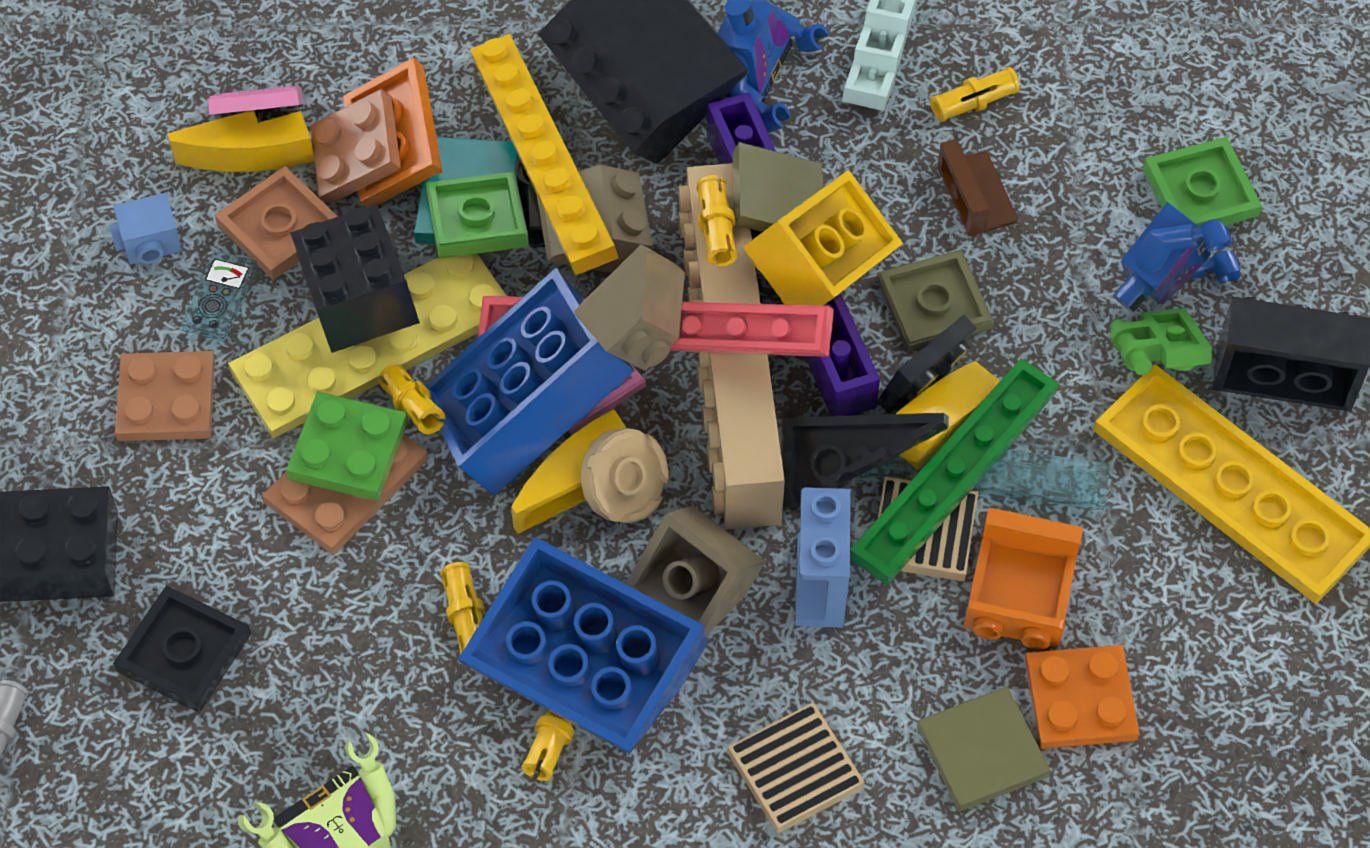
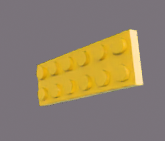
(1235, 483)

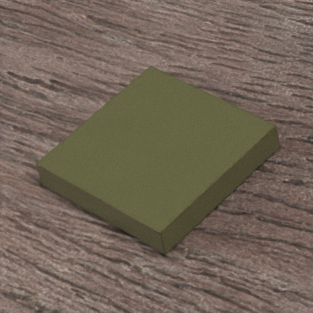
(770, 185)
(931, 297)
(983, 748)

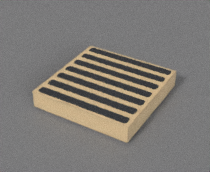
(949, 546)
(795, 767)

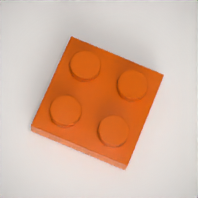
(1081, 696)

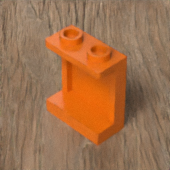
(1023, 579)

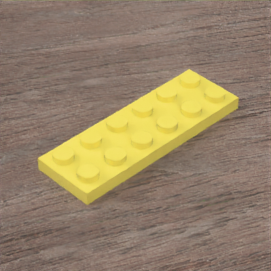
(290, 370)

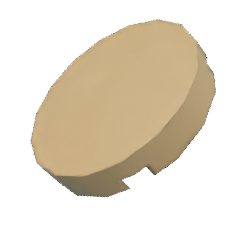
(624, 475)

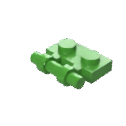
(1163, 337)

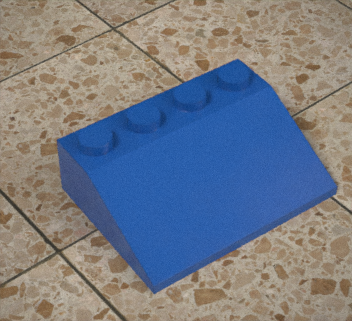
(523, 384)
(585, 645)

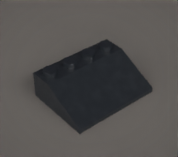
(644, 66)

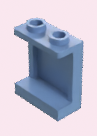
(823, 557)

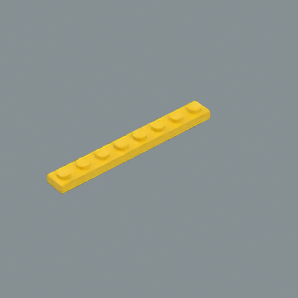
(544, 155)

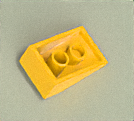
(823, 244)

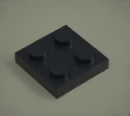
(930, 363)
(182, 648)

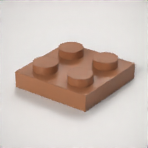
(355, 146)
(266, 216)
(165, 396)

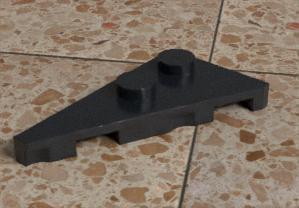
(839, 448)

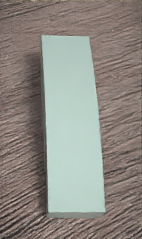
(878, 53)

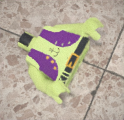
(342, 813)

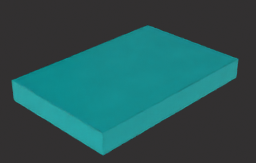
(459, 160)

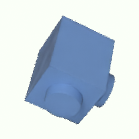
(145, 229)

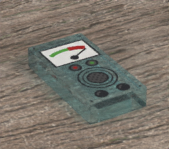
(219, 296)

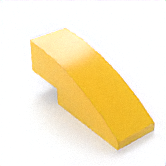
(243, 144)
(955, 396)
(557, 480)

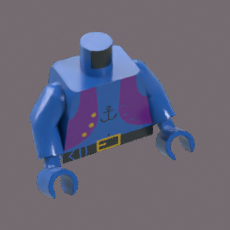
(761, 40)
(1172, 253)

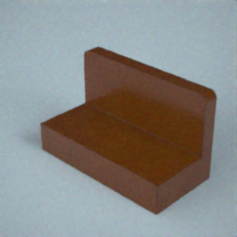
(975, 189)

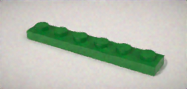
(953, 471)

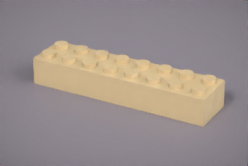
(734, 386)

